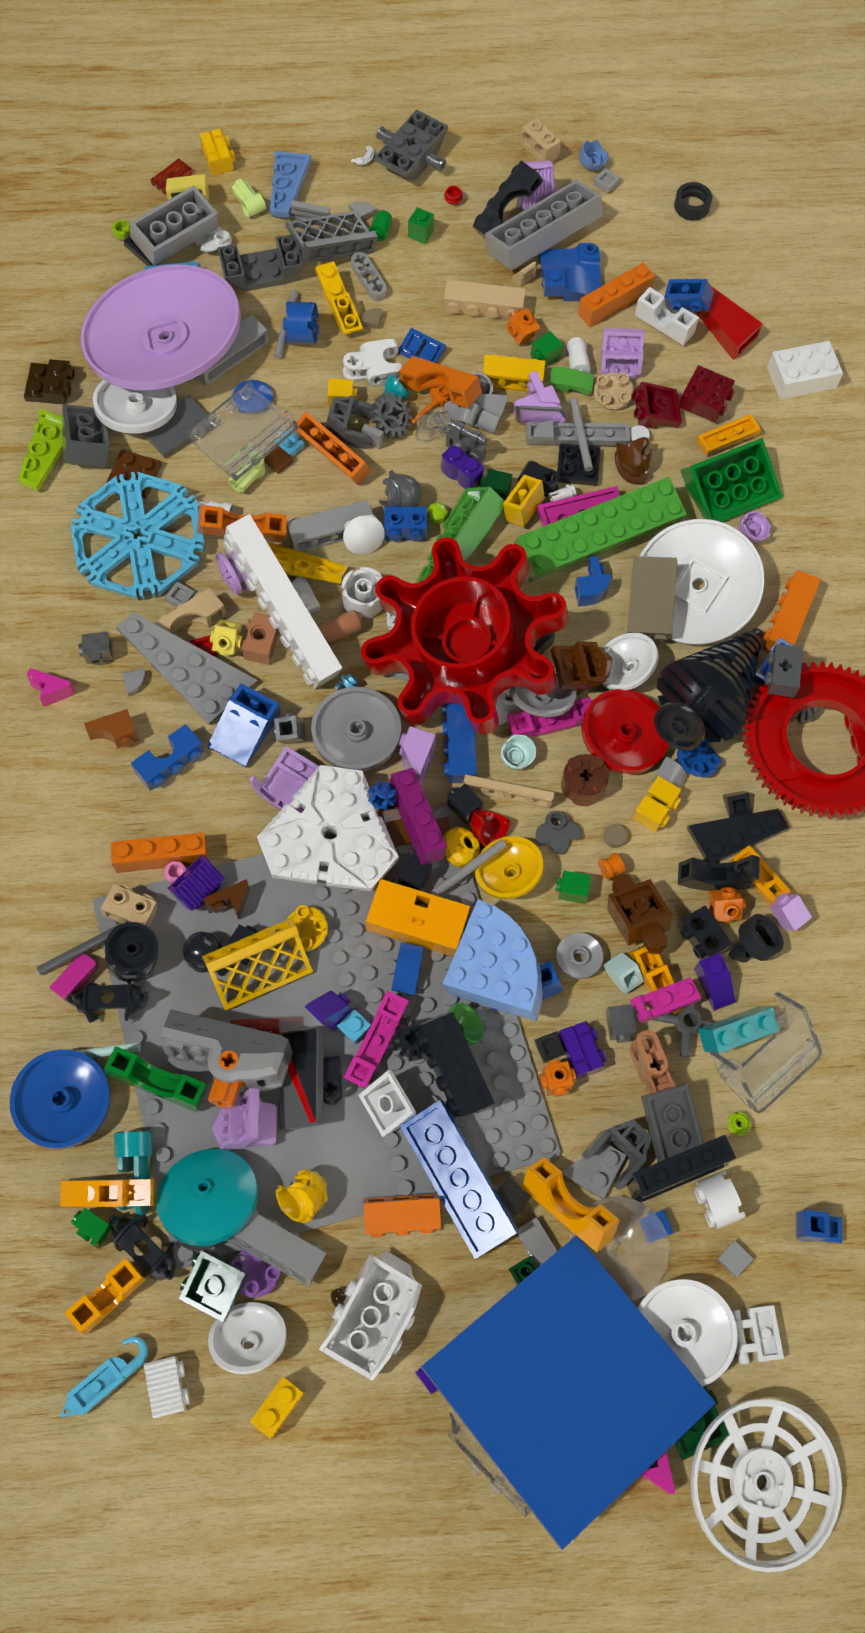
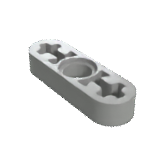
(368, 284)

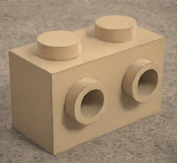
(126, 906)

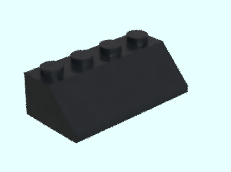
(453, 1065)

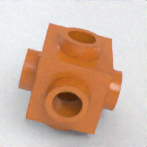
(522, 326)
(726, 904)
(557, 1086)

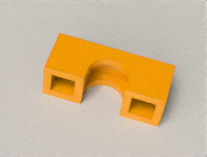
(101, 1302)

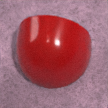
(489, 826)

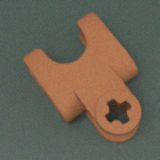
(651, 1062)

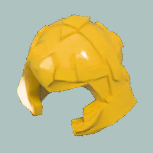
(304, 1196)

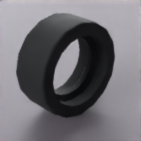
(695, 190)
(754, 944)

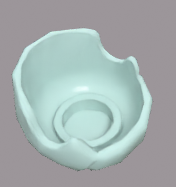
(518, 752)

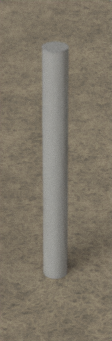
(283, 333)
(581, 434)
(468, 868)

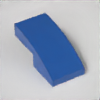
(407, 968)

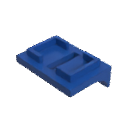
(415, 340)

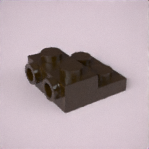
(49, 382)

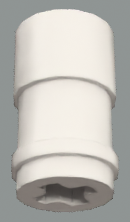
(578, 355)

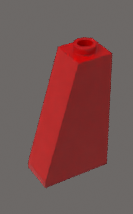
(730, 324)

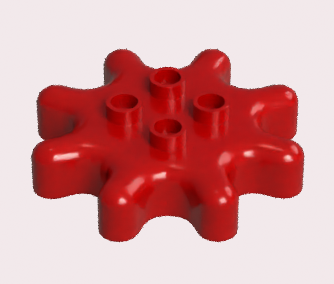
(465, 635)

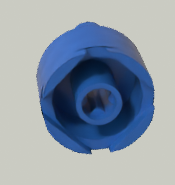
(301, 322)

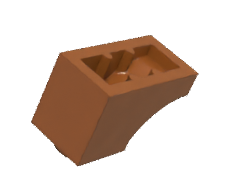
(113, 727)

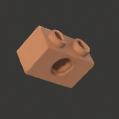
(259, 650)

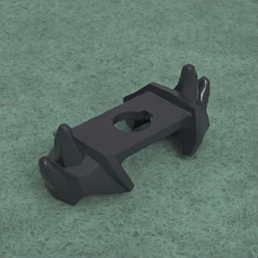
(126, 997)
(157, 1263)

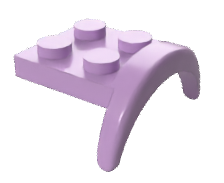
(284, 778)

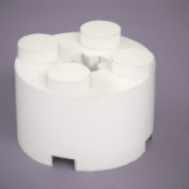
(360, 593)
(719, 1200)

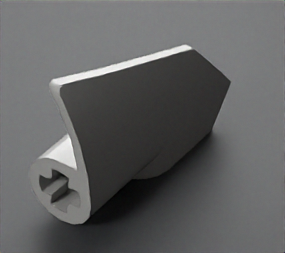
(482, 413)

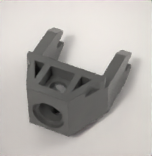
(338, 419)
(634, 1149)

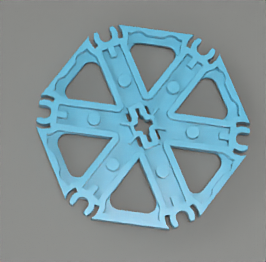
(135, 520)

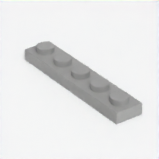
(596, 433)

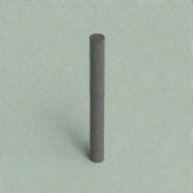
(74, 952)

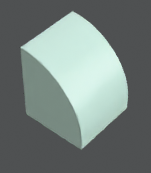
(624, 972)

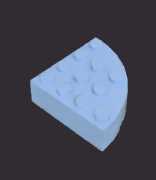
(496, 965)

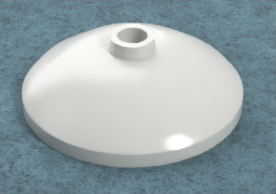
(633, 660)
(247, 1326)

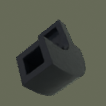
(714, 876)

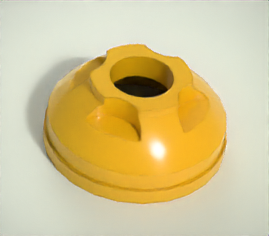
(456, 850)

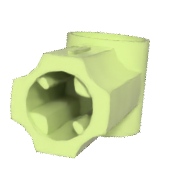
(251, 202)
(247, 479)

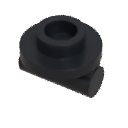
(739, 953)

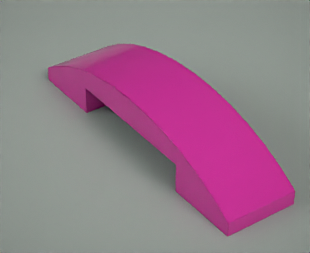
(532, 725)
(376, 1040)

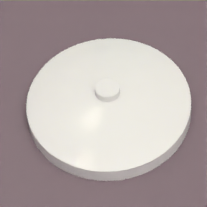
(133, 409)
(694, 1325)

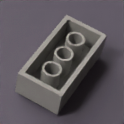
(174, 225)

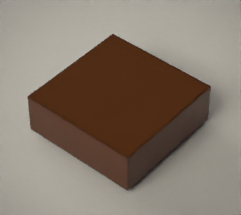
(278, 459)

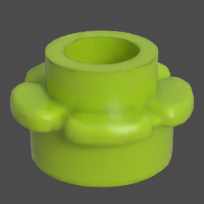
(734, 1128)

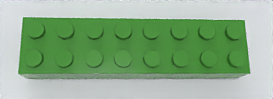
(601, 528)

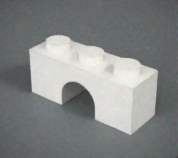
(653, 311)

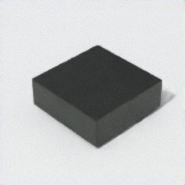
(550, 1047)

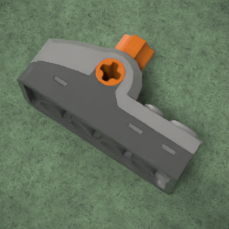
(234, 1054)

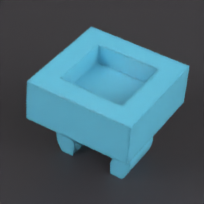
(292, 445)

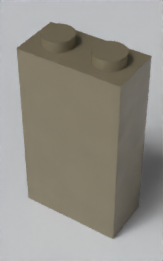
(653, 597)

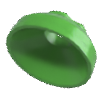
(469, 1022)

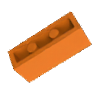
(402, 1214)

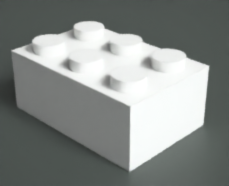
(804, 370)

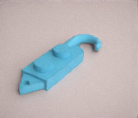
(103, 1380)

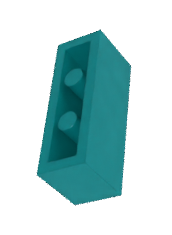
(738, 1029)

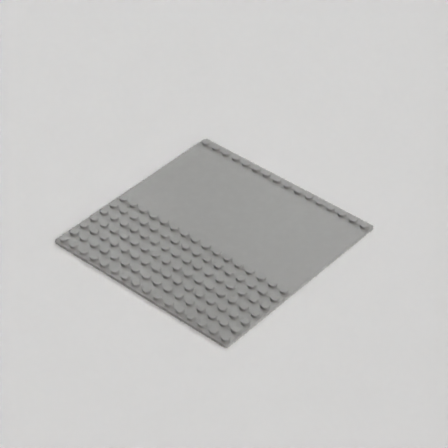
(362, 967)

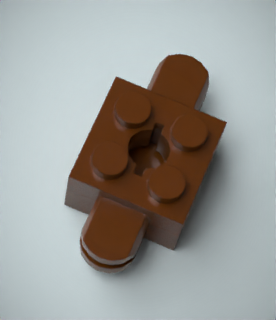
(639, 913)

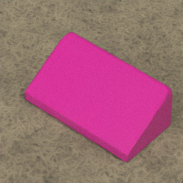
(74, 976)

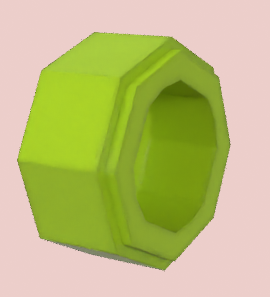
(121, 229)
(437, 513)

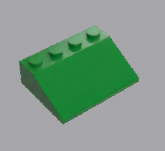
(733, 482)

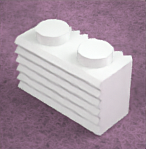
(166, 1387)

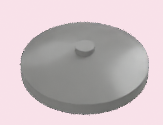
(356, 729)

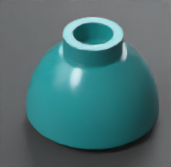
(393, 385)

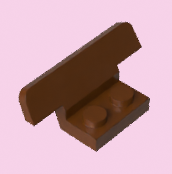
(397, 828)

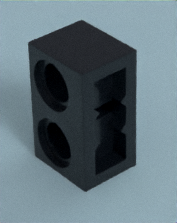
(710, 932)

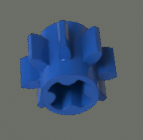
(382, 795)

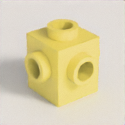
(226, 637)

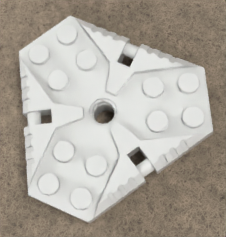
(332, 803)

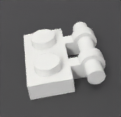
(764, 1335)

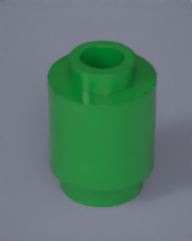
(381, 224)

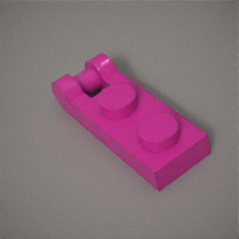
(666, 1000)

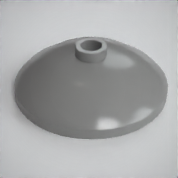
(547, 705)

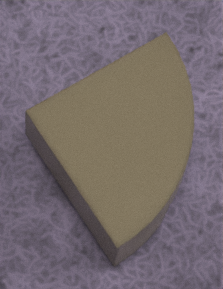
(372, 318)

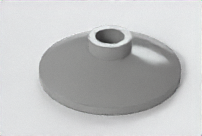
(582, 945)

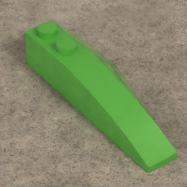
(469, 522)

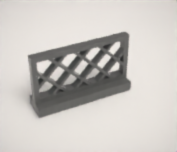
(333, 246)

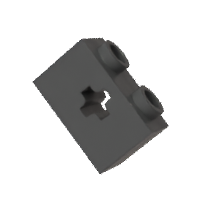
(784, 670)

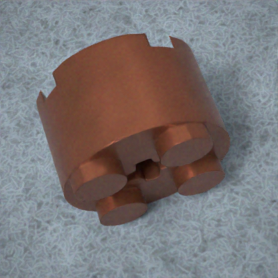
(584, 768)

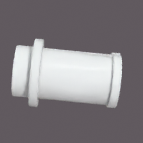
(568, 491)

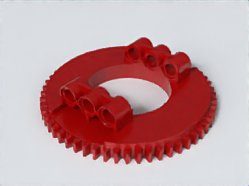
(771, 754)

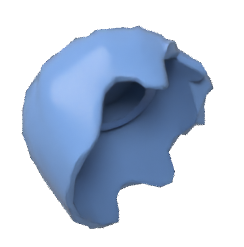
(592, 156)

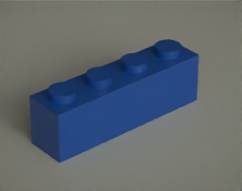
(459, 744)

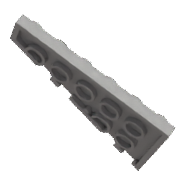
(193, 673)

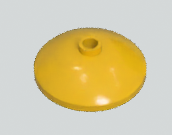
(518, 858)

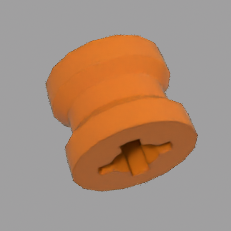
(611, 866)

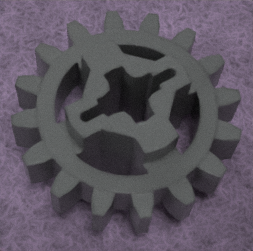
(390, 405)

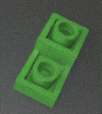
(568, 378)

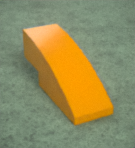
(652, 969)

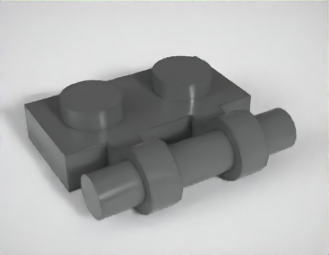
(466, 439)

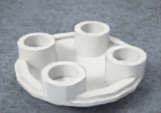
(363, 534)

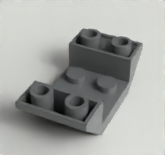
(261, 268)

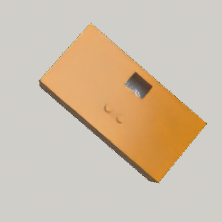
(417, 917)

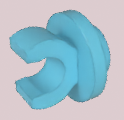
(348, 681)

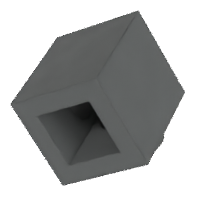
(289, 729)

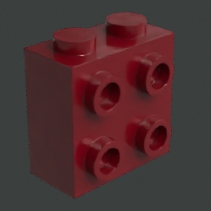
(707, 394)

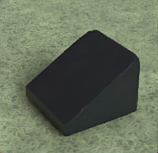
(737, 803)

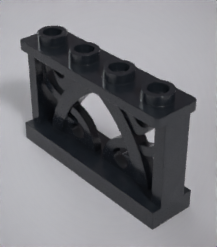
(680, 1169)

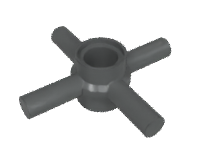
(682, 1028)

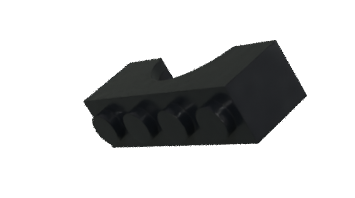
(521, 182)

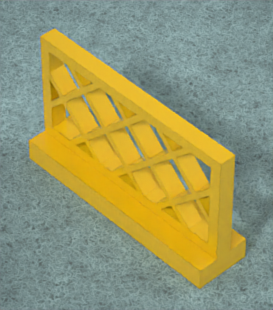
(256, 945)

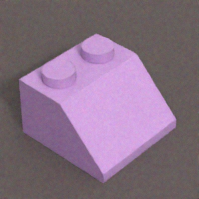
(417, 751)

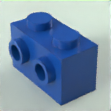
(689, 294)
(405, 523)

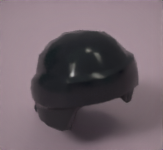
(198, 946)

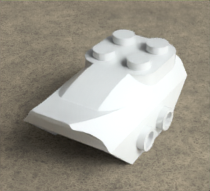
(373, 1315)

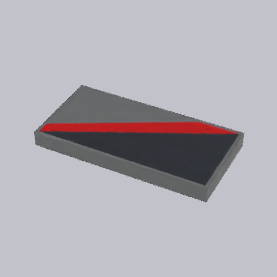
(303, 1085)

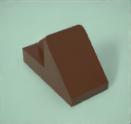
(234, 895)

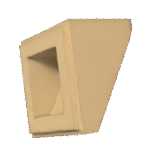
(525, 274)

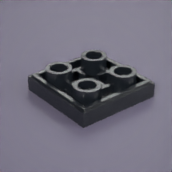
(571, 466)

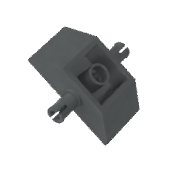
(413, 146)

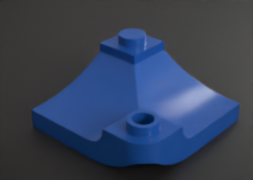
(570, 271)

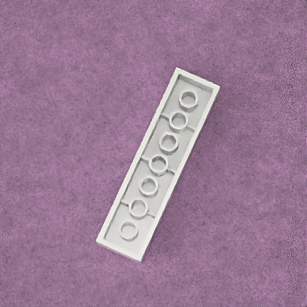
(281, 602)

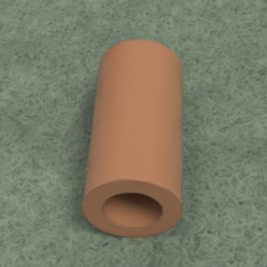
(341, 626)

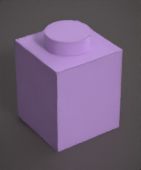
(790, 911)

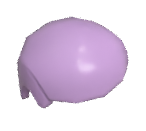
(755, 526)

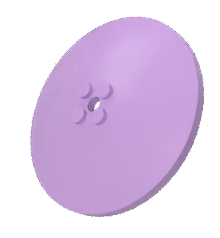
(178, 302)

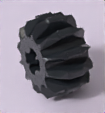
(403, 1045)

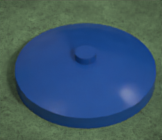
(60, 1099)

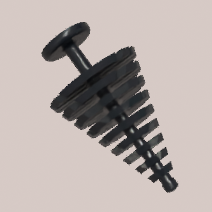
(708, 692)

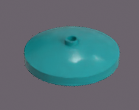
(207, 1197)

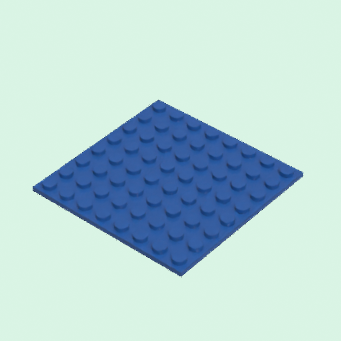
(568, 1390)

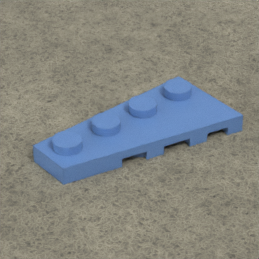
(288, 179)

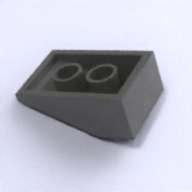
(83, 437)

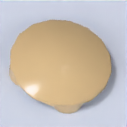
(613, 390)

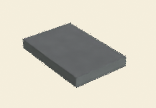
(174, 433)
(672, 1121)

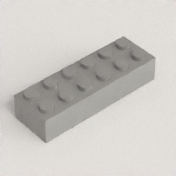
(544, 224)

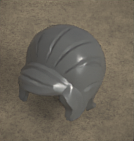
(401, 491)

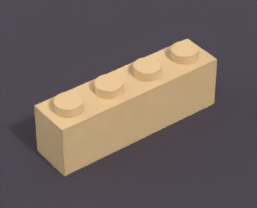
(482, 299)

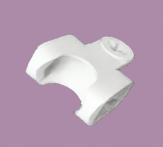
(372, 363)

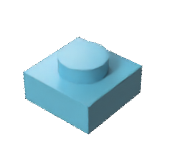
(353, 1026)

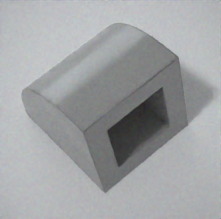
(672, 772)

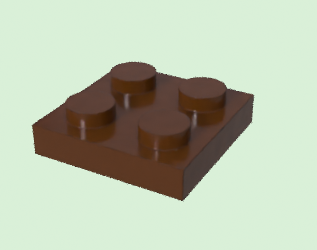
(132, 462)

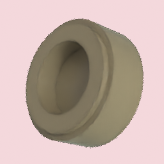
(615, 835)

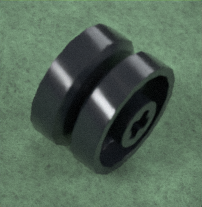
(131, 938)

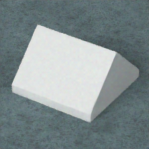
(387, 1103)

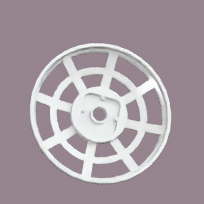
(778, 1488)

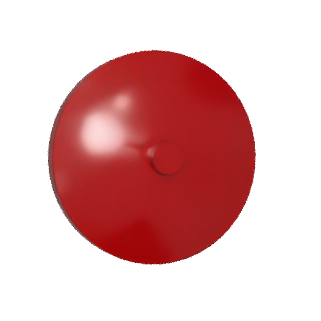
(623, 731)

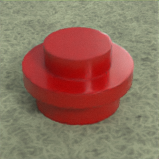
(453, 195)

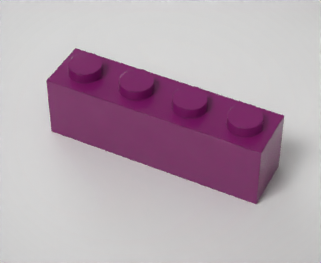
(418, 817)

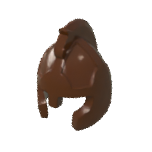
(632, 462)

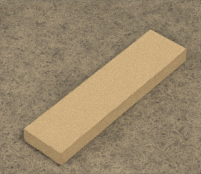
(509, 791)

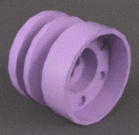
(231, 575)

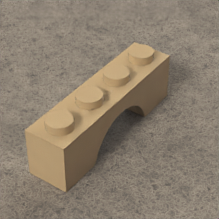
(202, 609)

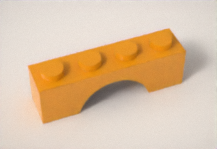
(591, 1224)

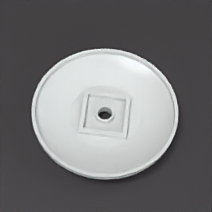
(727, 567)

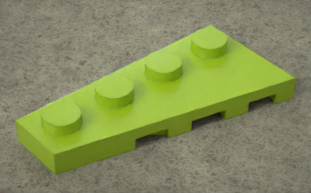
(43, 450)

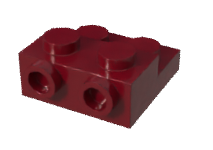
(656, 405)

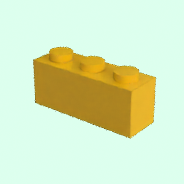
(511, 372)

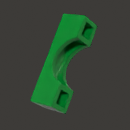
(138, 1073)

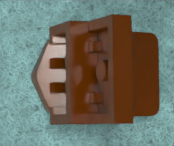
(581, 665)

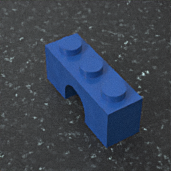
(155, 770)

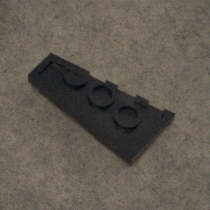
(729, 836)

